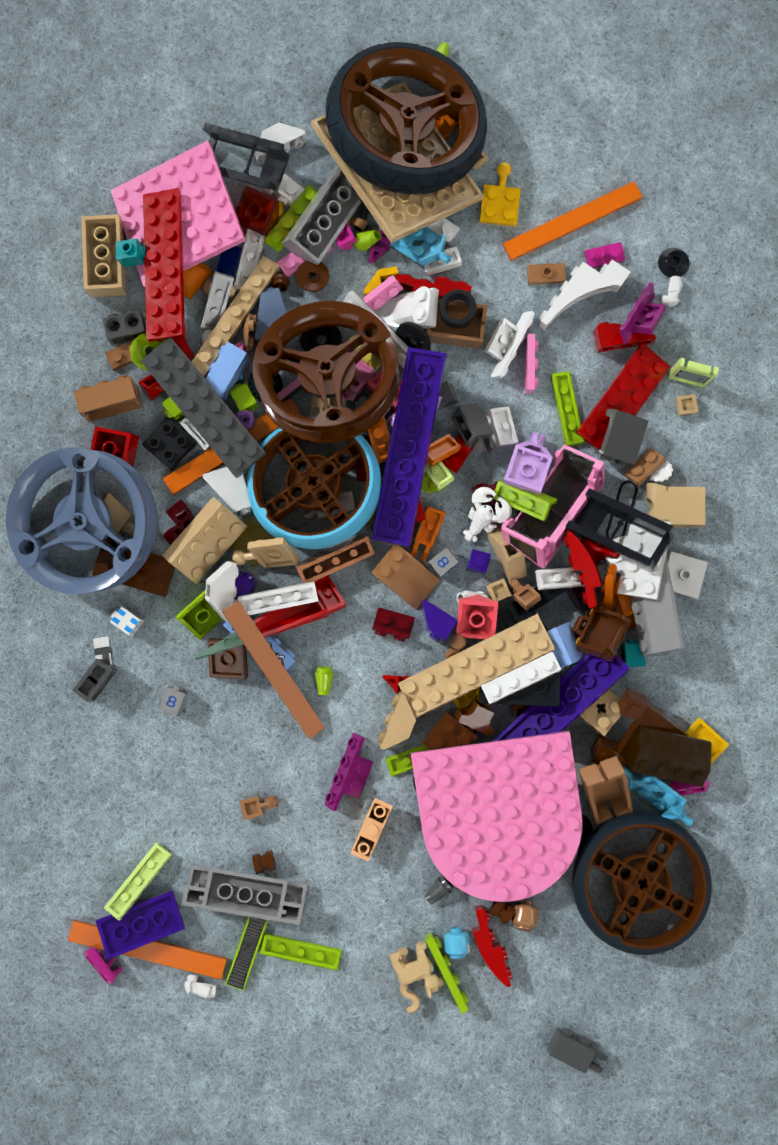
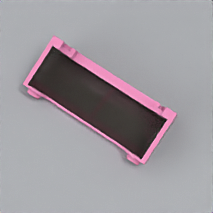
(567, 483)

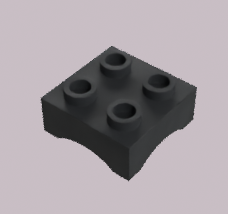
(169, 443)

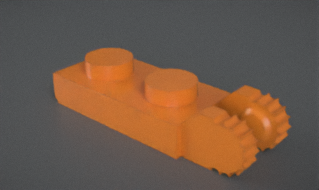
(428, 531)

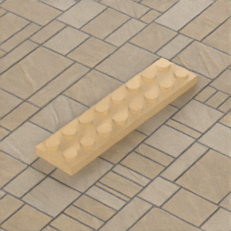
(476, 666)

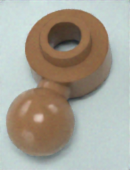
(457, 643)

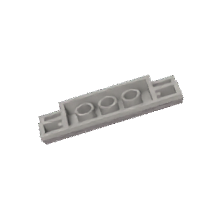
(245, 894)

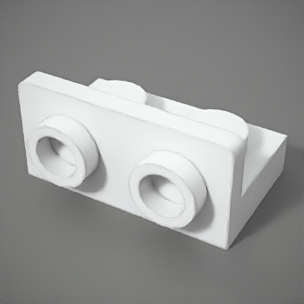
(287, 192)
(502, 426)

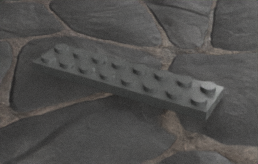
(203, 407)

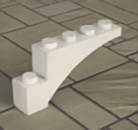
(583, 284)

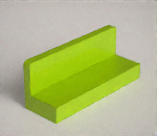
(525, 501)

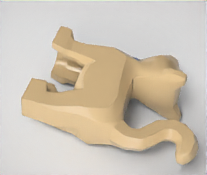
(415, 970)

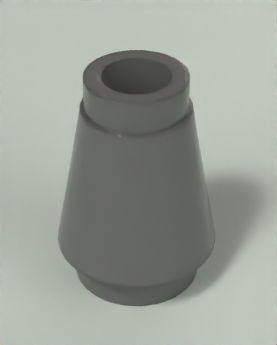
(438, 890)

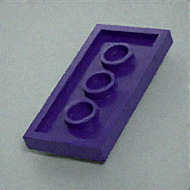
(140, 925)

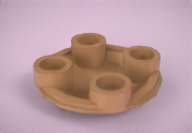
(248, 332)

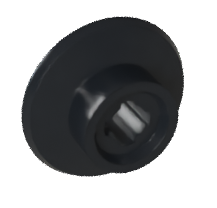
(672, 269)

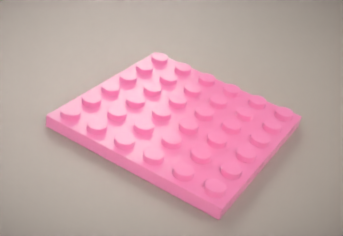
(206, 206)

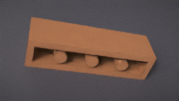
(335, 558)

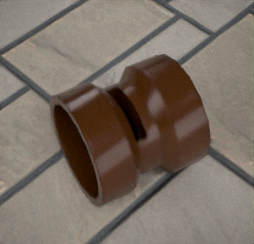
(263, 862)
(502, 911)

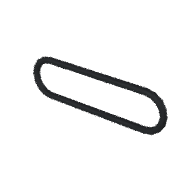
(617, 498)

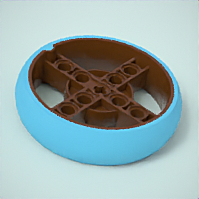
(345, 526)

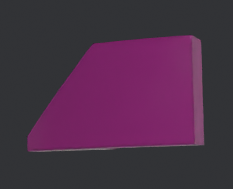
(379, 248)

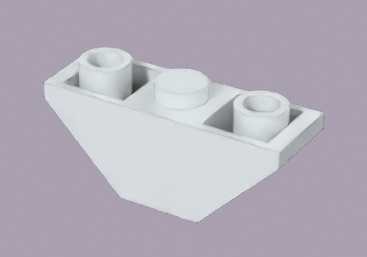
(282, 133)
(221, 587)

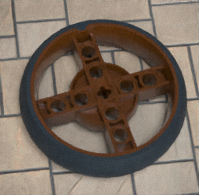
(614, 932)

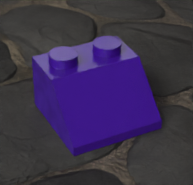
(437, 621)

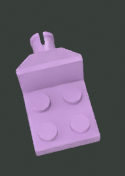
(529, 465)

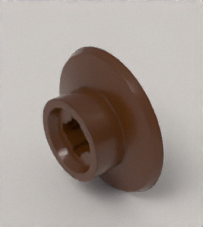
(307, 269)

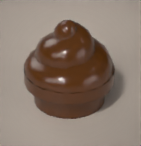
(280, 281)

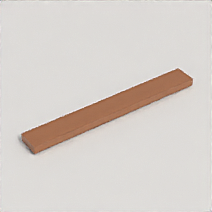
(273, 669)

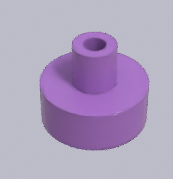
(247, 416)

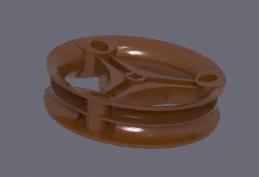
(326, 370)

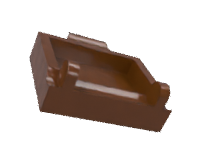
(602, 633)

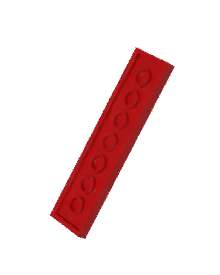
(163, 265)

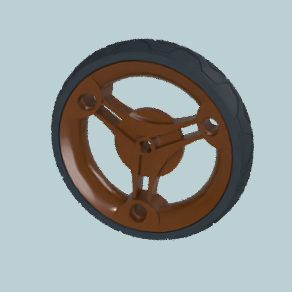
(406, 117)

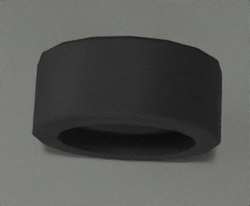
(458, 294)

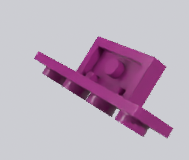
(644, 315)
(350, 775)

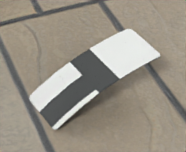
(102, 649)

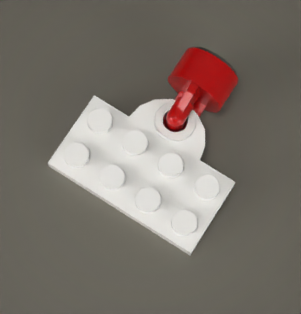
(635, 578)

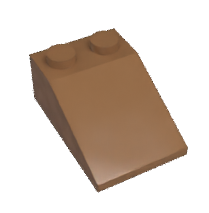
(405, 576)

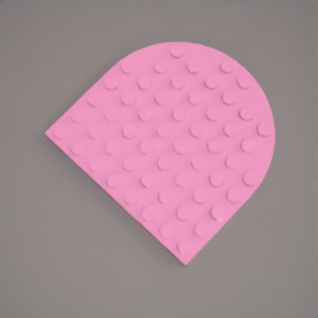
(500, 813)

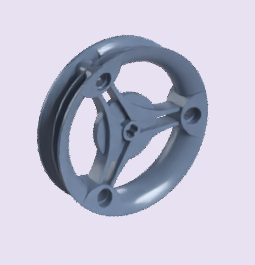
(68, 522)

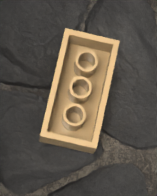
(101, 270)
(204, 540)

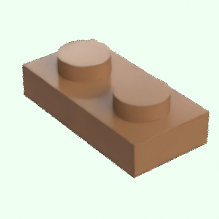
(120, 356)
(644, 467)

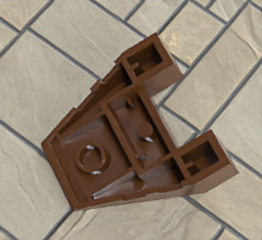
(644, 713)

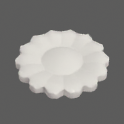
(662, 473)

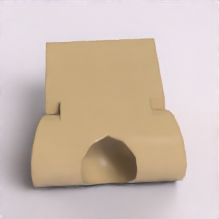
(677, 505)

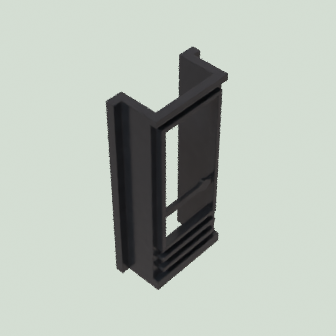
(274, 163)
(595, 513)

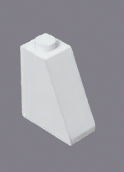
(230, 489)

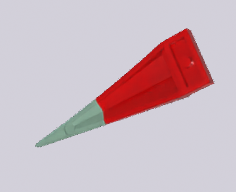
(288, 618)

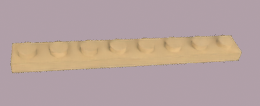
(235, 314)

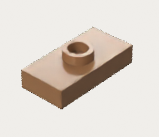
(546, 273)

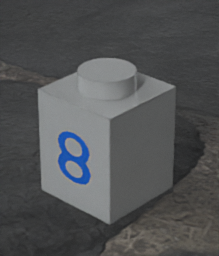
(443, 562)
(173, 700)

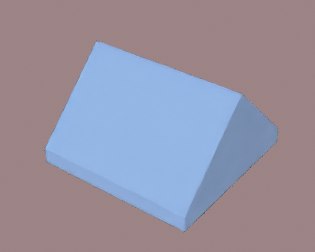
(564, 643)

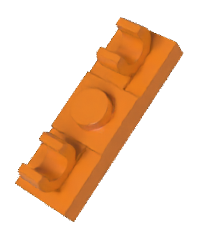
(380, 440)

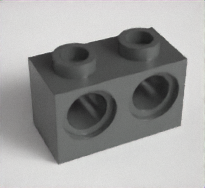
(125, 331)
(94, 680)

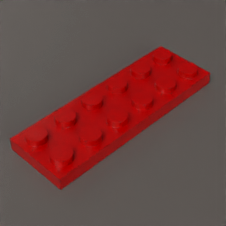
(625, 393)

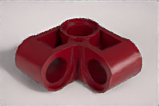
(181, 516)

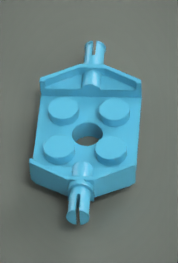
(428, 252)
(659, 795)

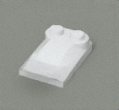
(413, 307)

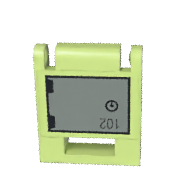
(692, 373)

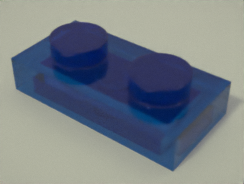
(229, 261)

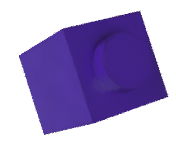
(478, 562)

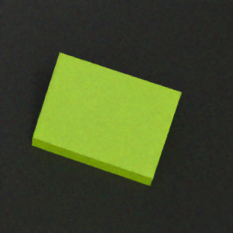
(199, 616)

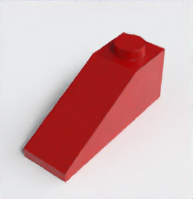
(608, 338)

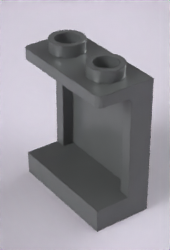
(622, 437)

